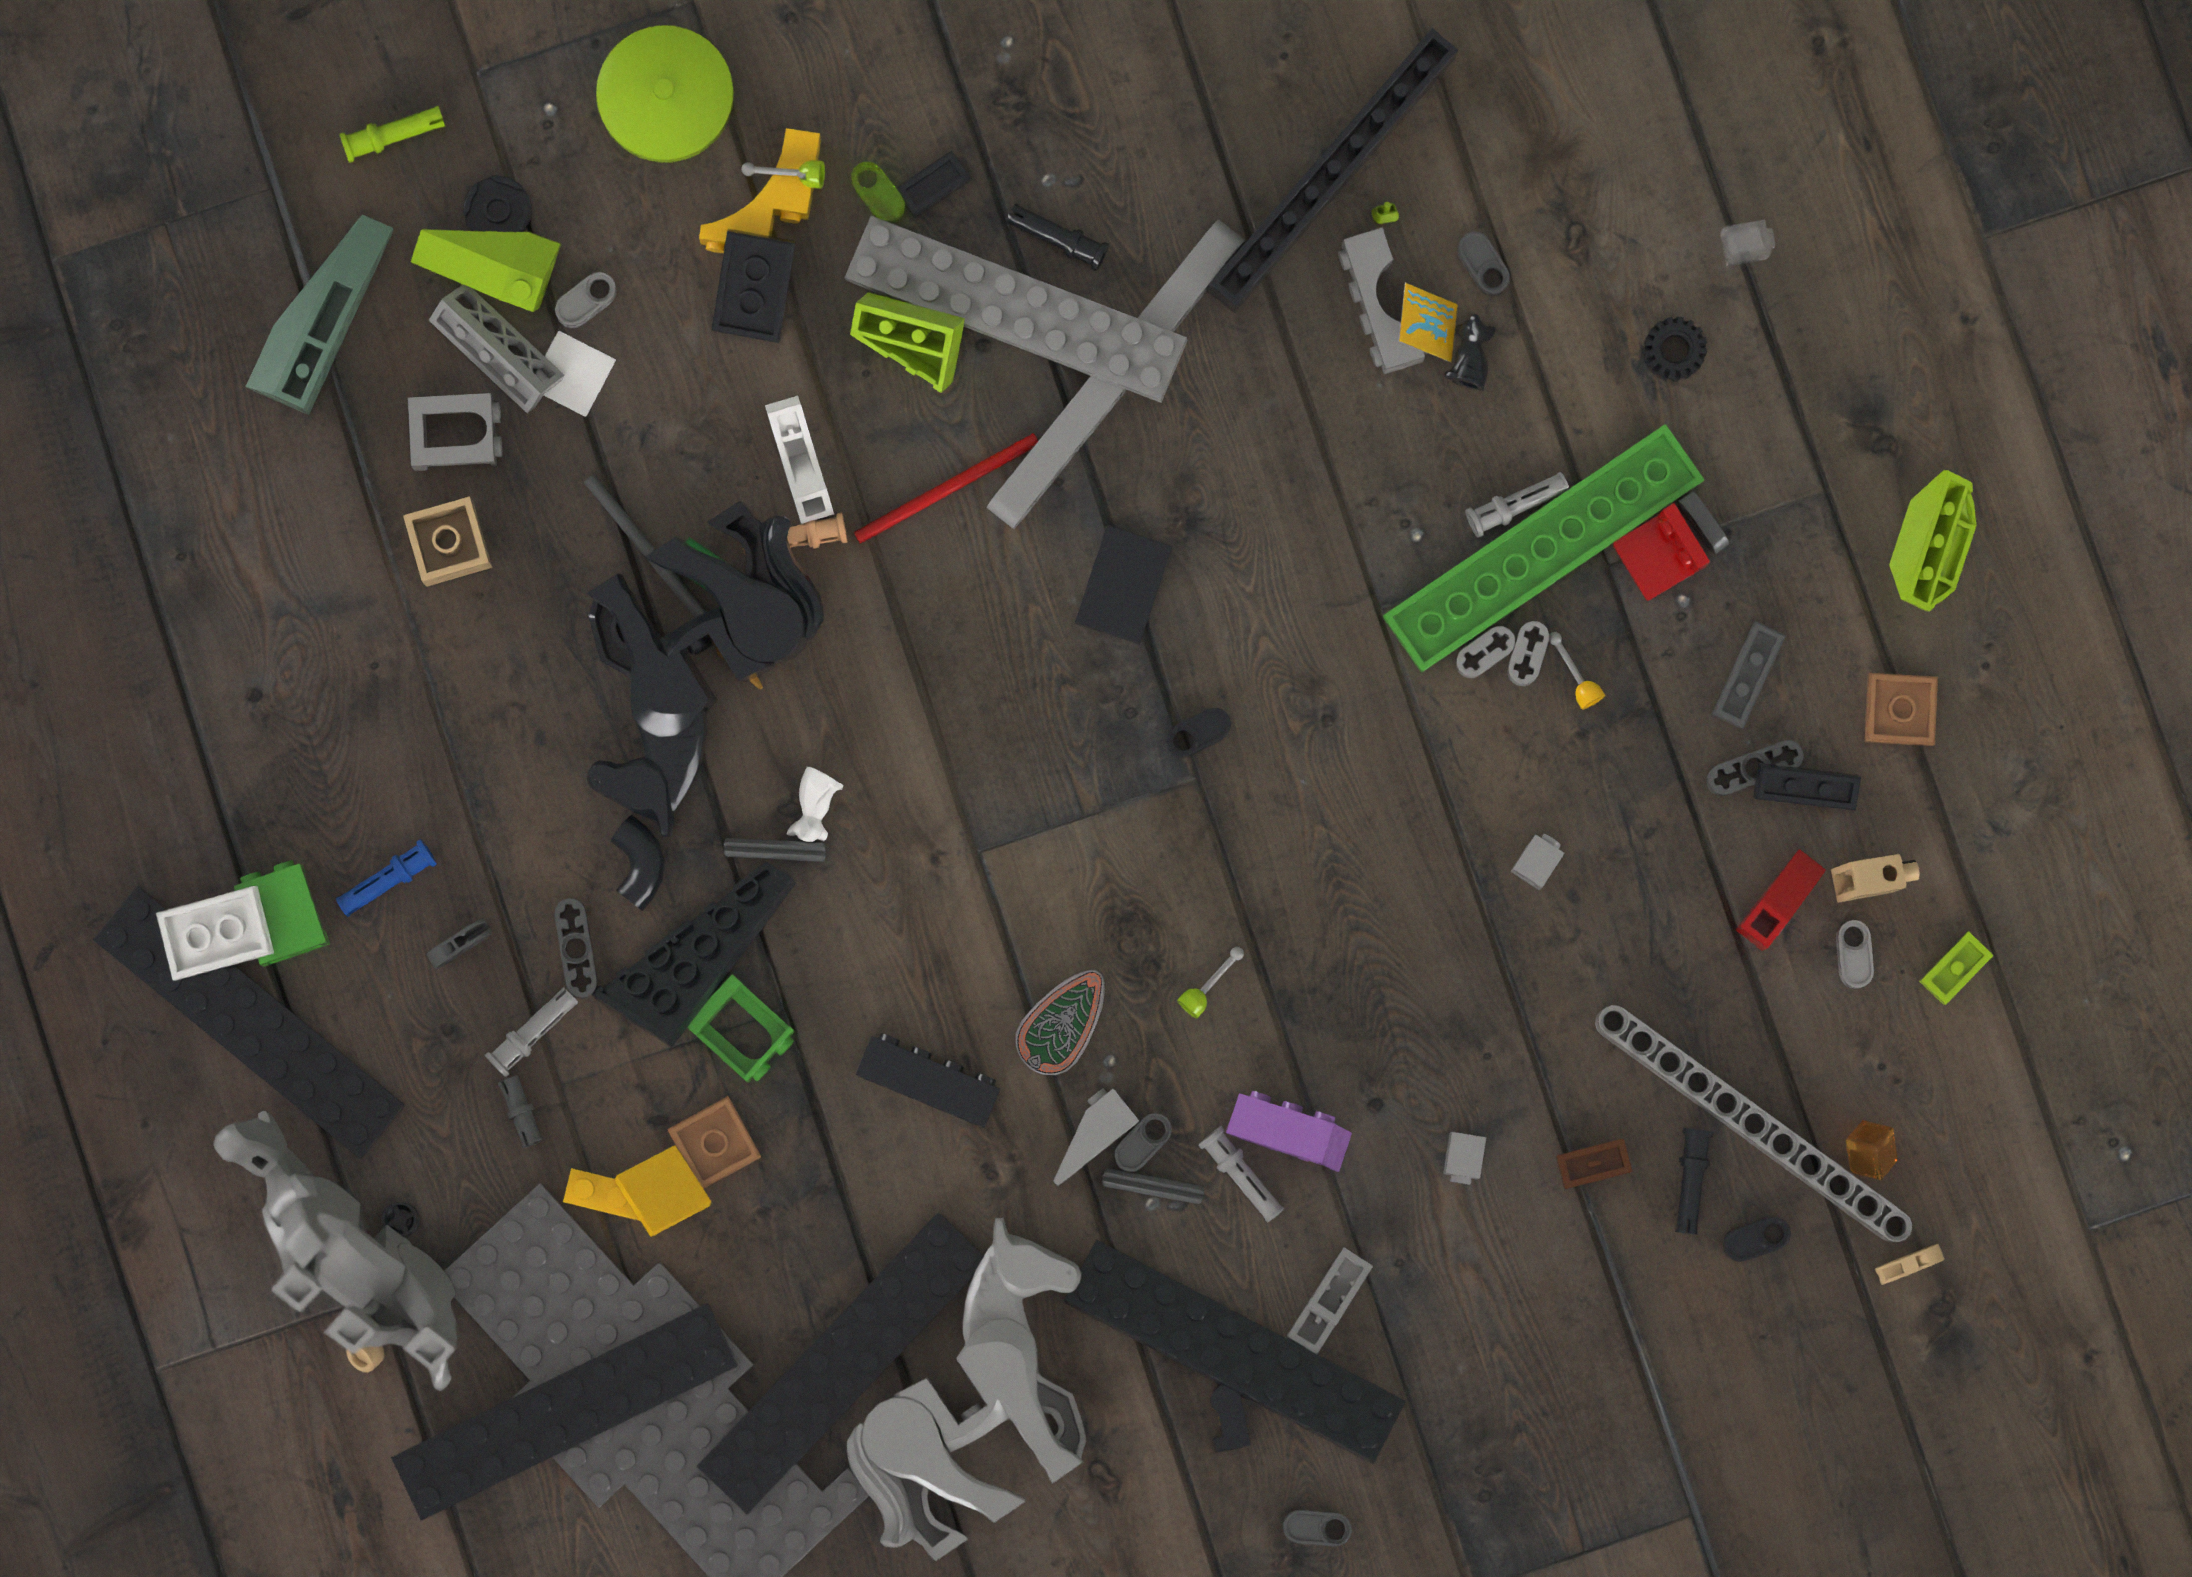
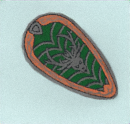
(1061, 1024)

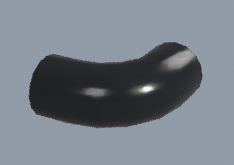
(645, 862)

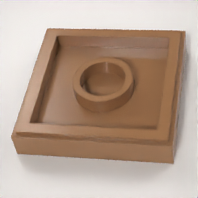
(1901, 709)
(714, 1142)

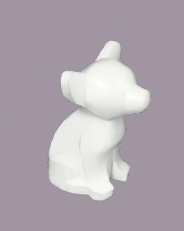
(815, 797)

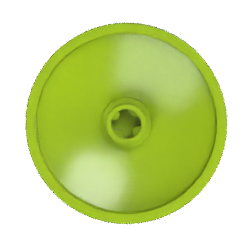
(665, 93)

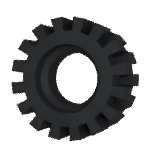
(1678, 328)

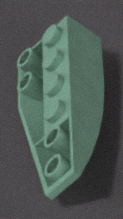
(317, 320)

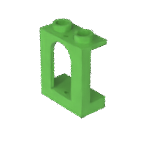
(778, 1029)

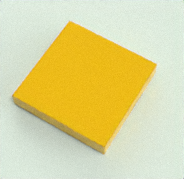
(662, 1191)

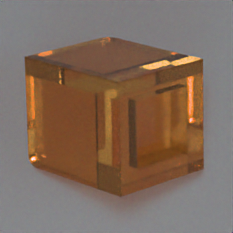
(1871, 1150)

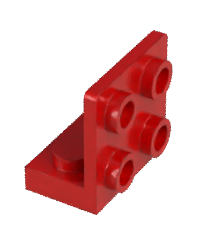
(1661, 553)

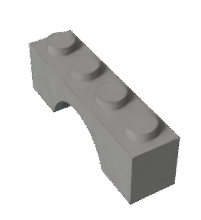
(1367, 258)

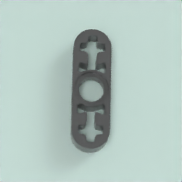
(1727, 768)
(563, 924)

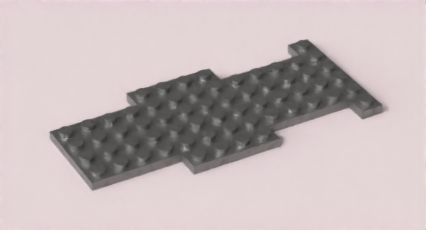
(563, 1301)

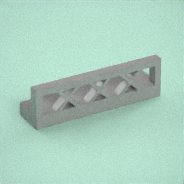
(490, 349)

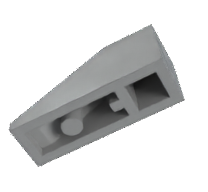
(1098, 1129)

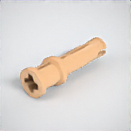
(818, 532)

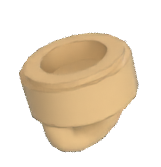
(366, 1358)

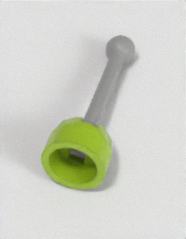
(810, 173)
(1194, 1000)

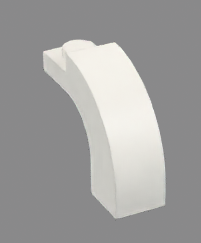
(799, 459)

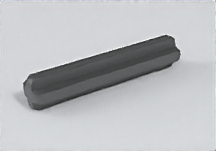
(775, 849)
(1152, 1186)

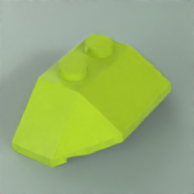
(1934, 541)

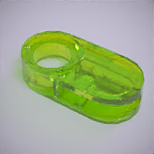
(883, 197)

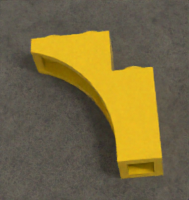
(781, 195)

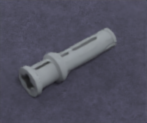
(1503, 509)
(520, 1042)
(1230, 1161)

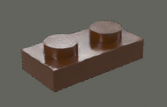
(1594, 1163)

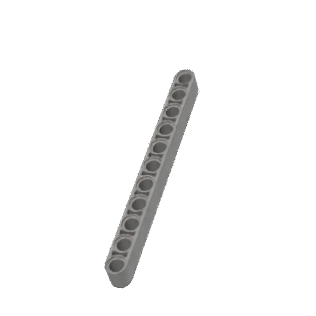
(1098, 396)
(1769, 1129)

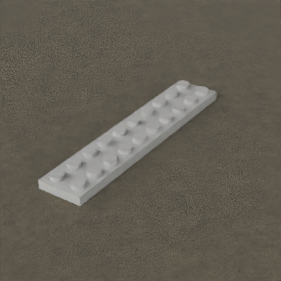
(1017, 309)

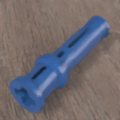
(400, 870)

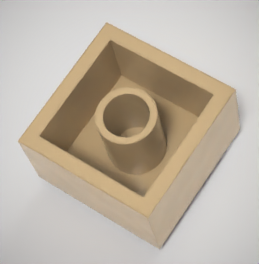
(447, 541)

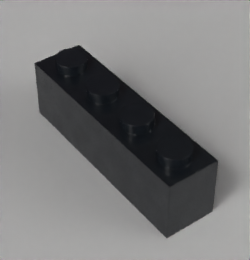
(928, 1081)

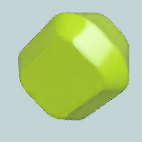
(1385, 213)

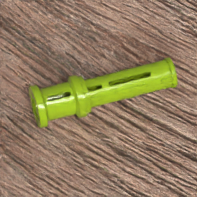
(376, 137)

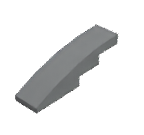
(1329, 1301)

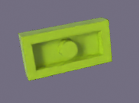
(1956, 968)

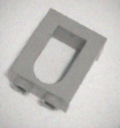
(480, 453)

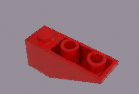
(1781, 900)

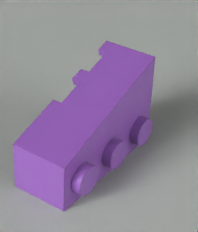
(1289, 1130)

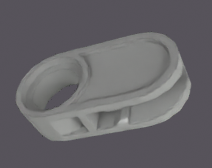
(579, 305)
(1855, 963)

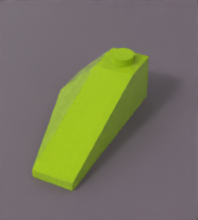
(500, 264)

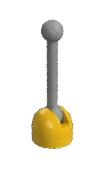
(1587, 692)

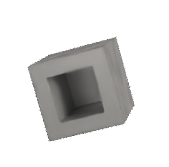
(1538, 860)
(1464, 1157)

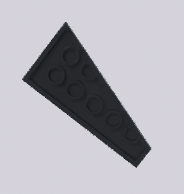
(689, 964)

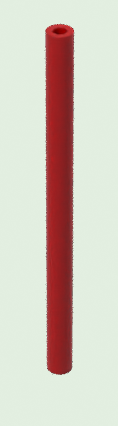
(946, 488)

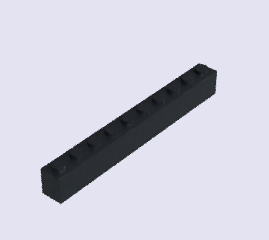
(1333, 170)

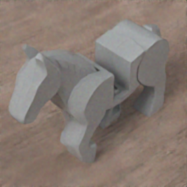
(383, 1281)
(909, 1437)

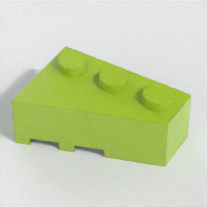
(912, 335)

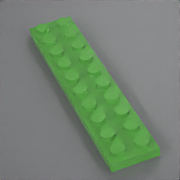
(1543, 548)

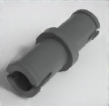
(520, 1111)

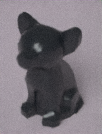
(1470, 361)

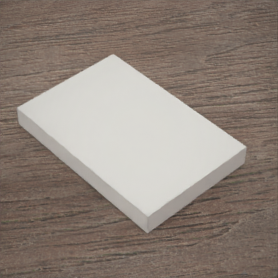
(215, 933)

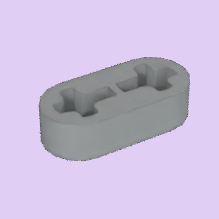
(1480, 645)
(1520, 651)

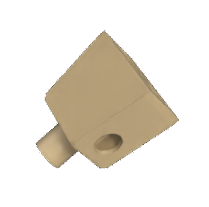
(1873, 877)

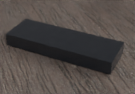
(1807, 786)

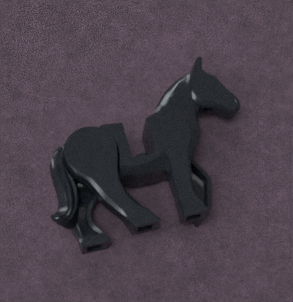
(759, 623)

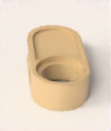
(1909, 1264)

